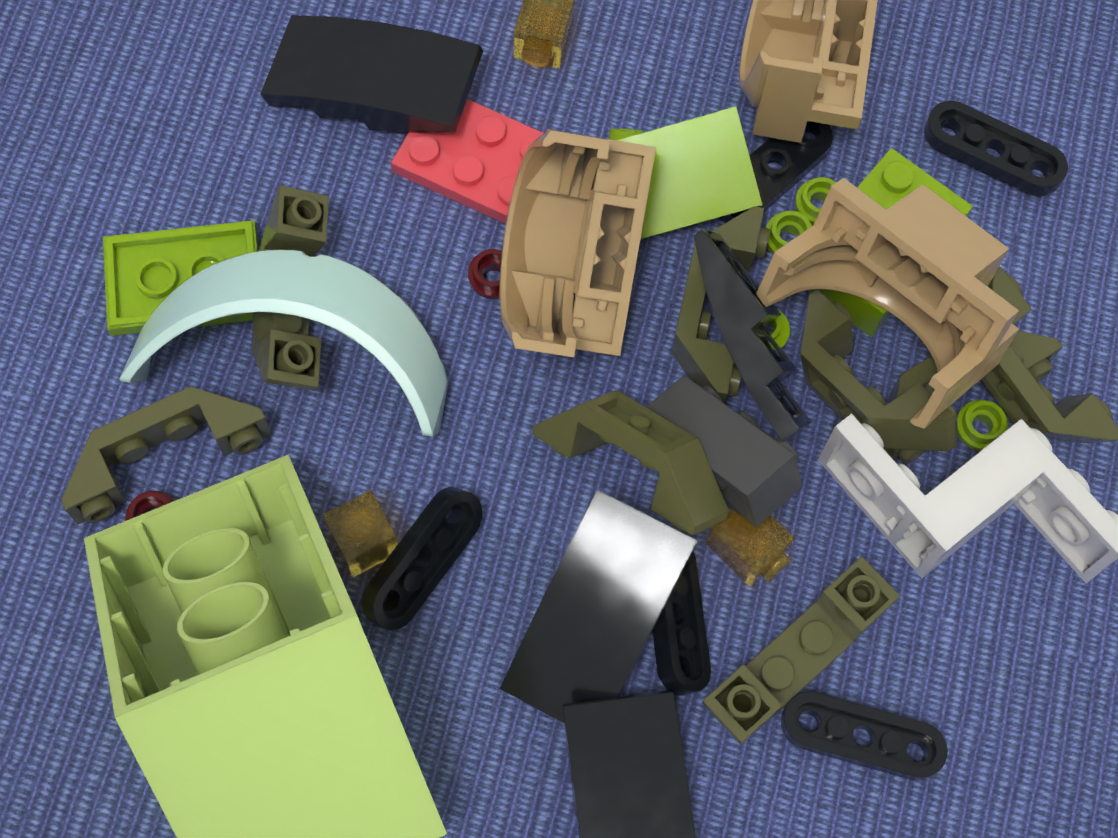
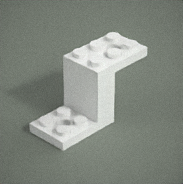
(1009, 471)

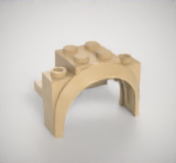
(806, 63)
(572, 241)
(919, 265)

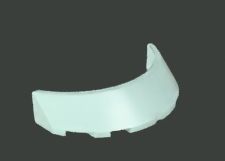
(312, 289)

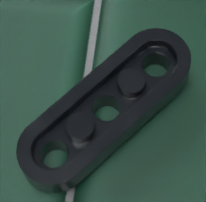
(1017, 149)
(796, 162)
(439, 545)
(682, 637)
(887, 733)

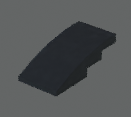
(373, 73)
(743, 329)
(598, 608)
(628, 767)

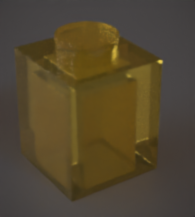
(543, 31)
(361, 533)
(751, 550)

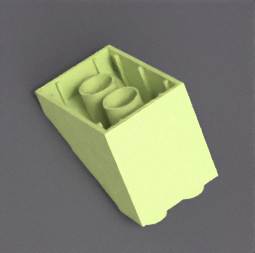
(251, 671)

